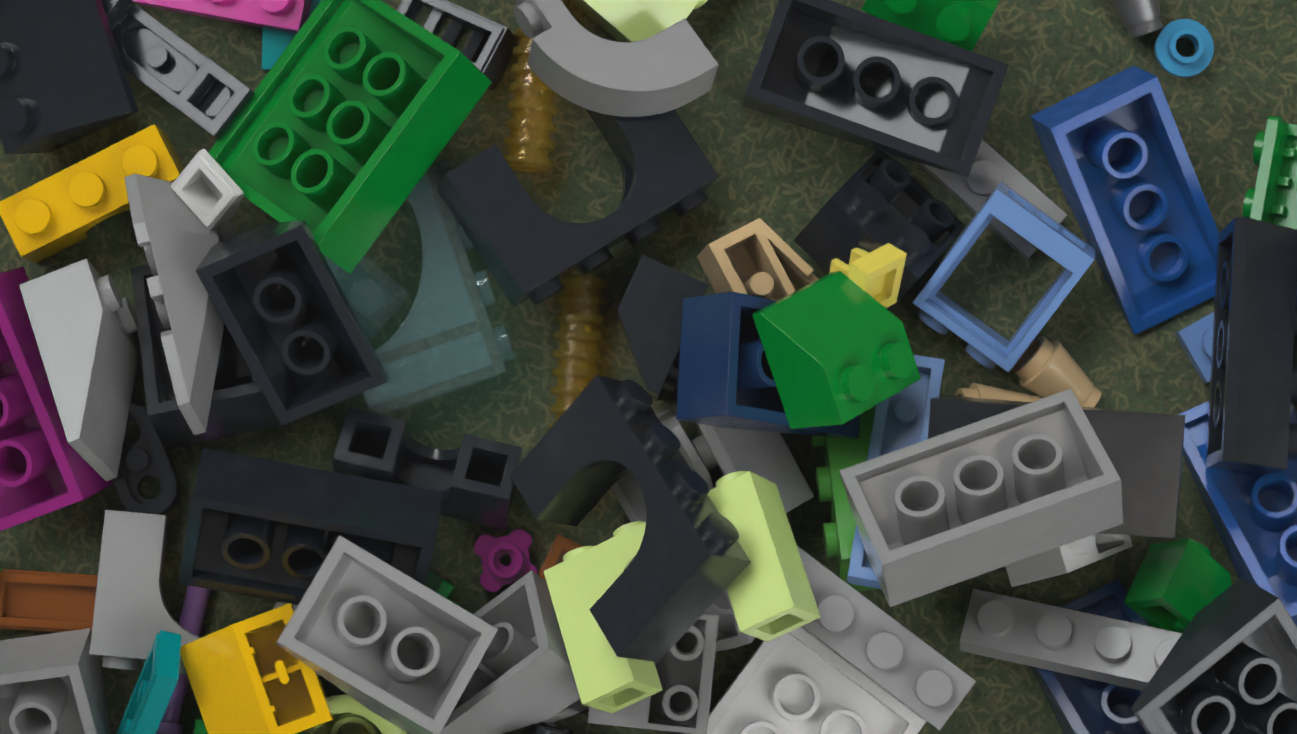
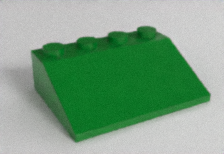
(348, 123)

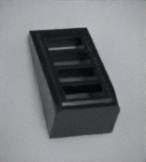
(497, 50)

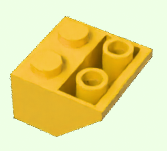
(251, 682)

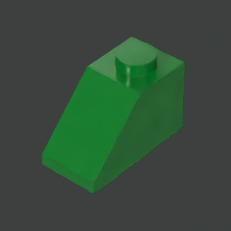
(1176, 584)

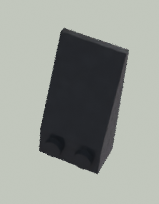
(875, 84)
(1141, 446)

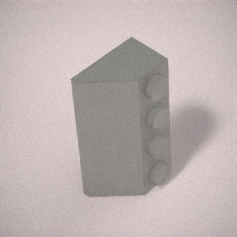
(983, 497)

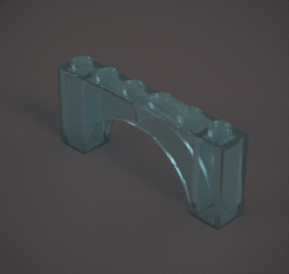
(448, 332)

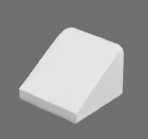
(208, 190)

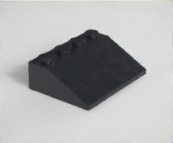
(1228, 670)

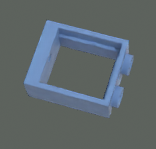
(1040, 230)

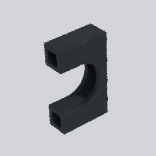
(535, 250)
(686, 546)

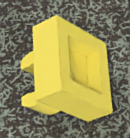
(875, 272)

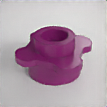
(491, 550)

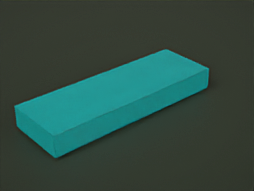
(153, 686)

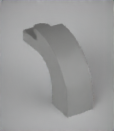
(612, 75)

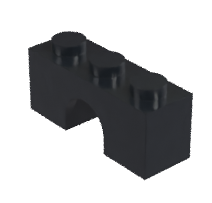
(471, 477)

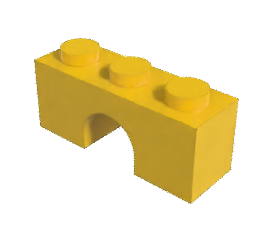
(79, 197)

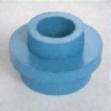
(1171, 60)

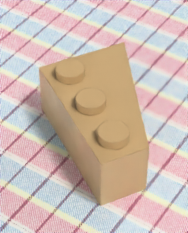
(755, 263)

